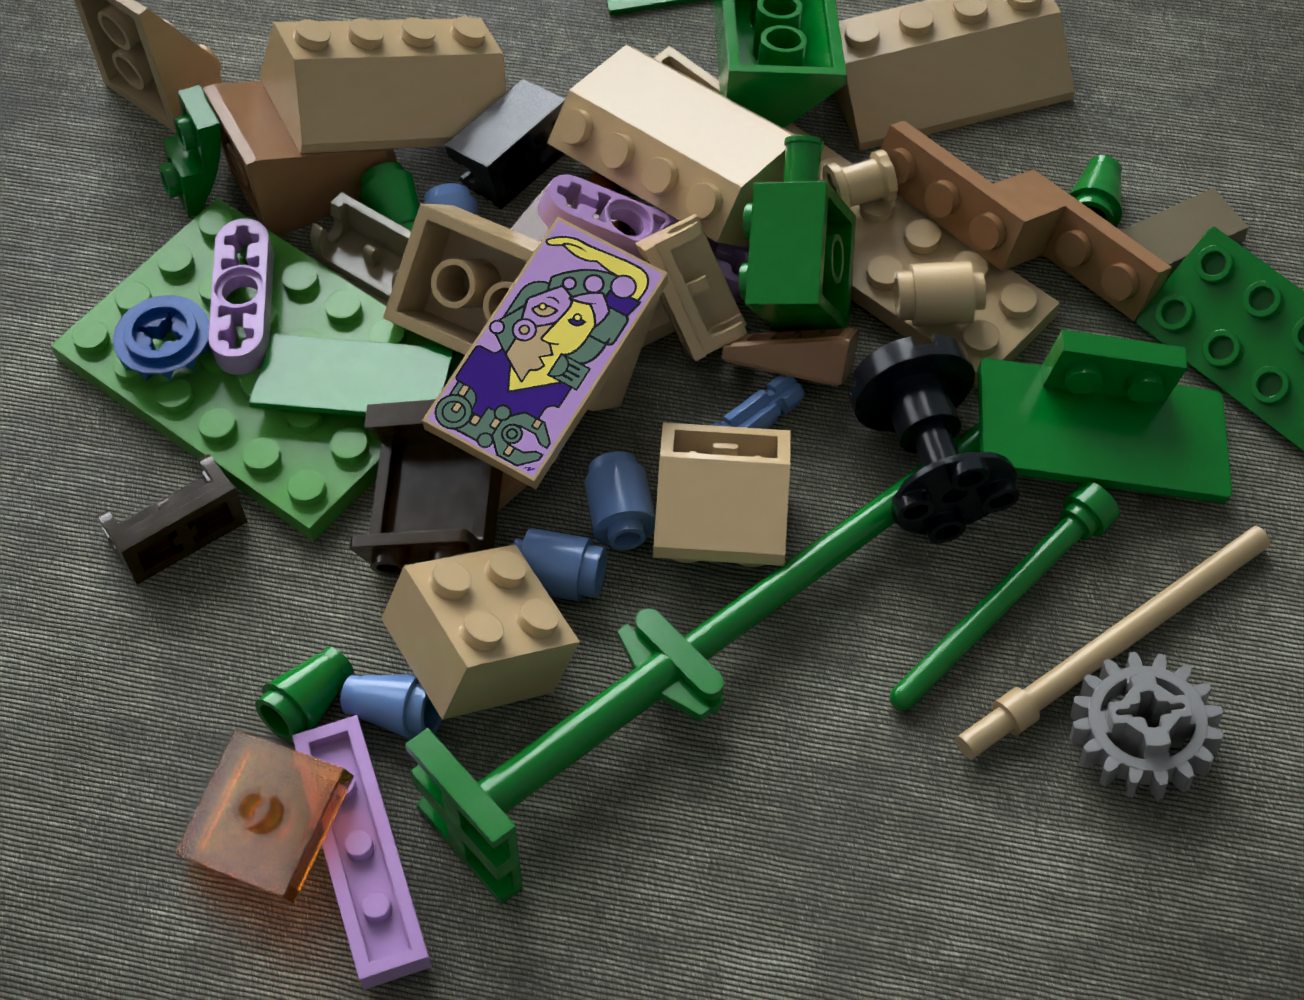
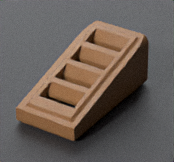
(805, 354)

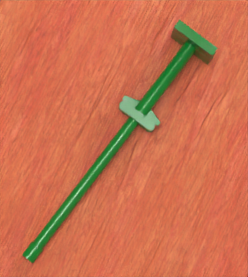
(664, 668)

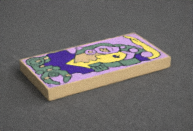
(545, 352)

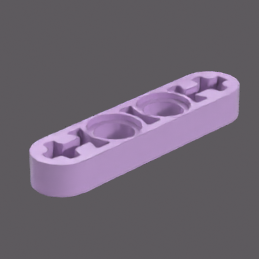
(593, 199)

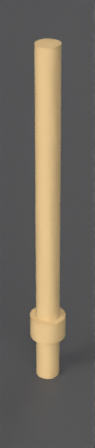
(1021, 707)

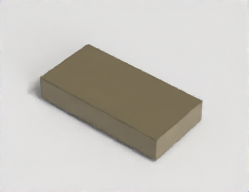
(1180, 227)

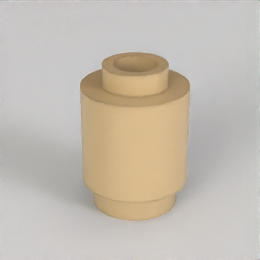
(939, 293)

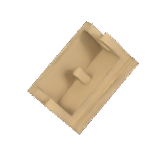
(696, 290)

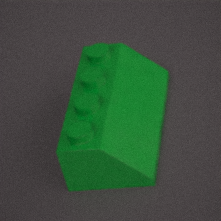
(778, 55)

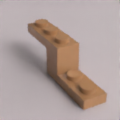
(1023, 221)

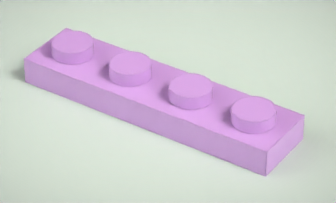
(366, 863)

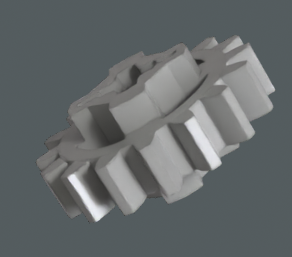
(1137, 732)

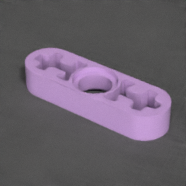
(252, 315)

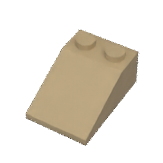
(145, 56)

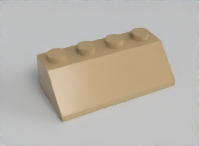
(951, 65)
(380, 81)
(670, 141)

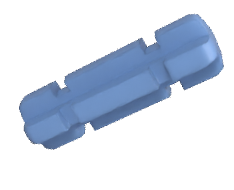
(766, 405)

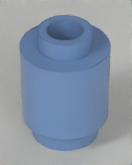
(619, 500)
(565, 563)

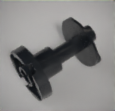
(917, 397)

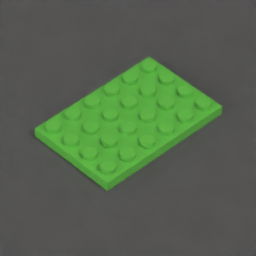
(286, 460)

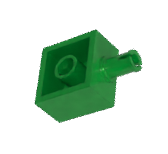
(799, 246)

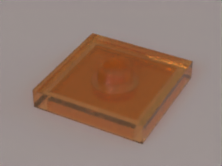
(264, 815)

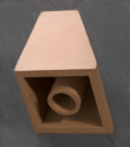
(276, 180)

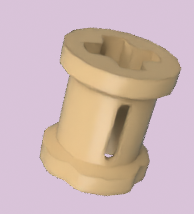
(863, 180)

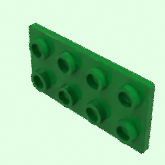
(1237, 328)
(1107, 417)

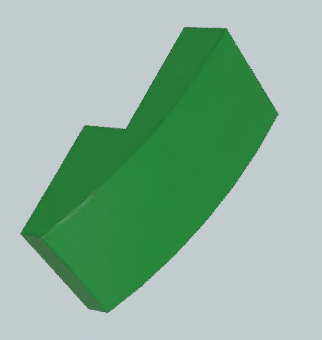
(193, 152)

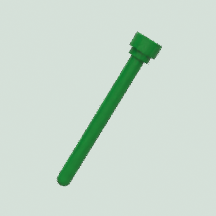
(1086, 513)

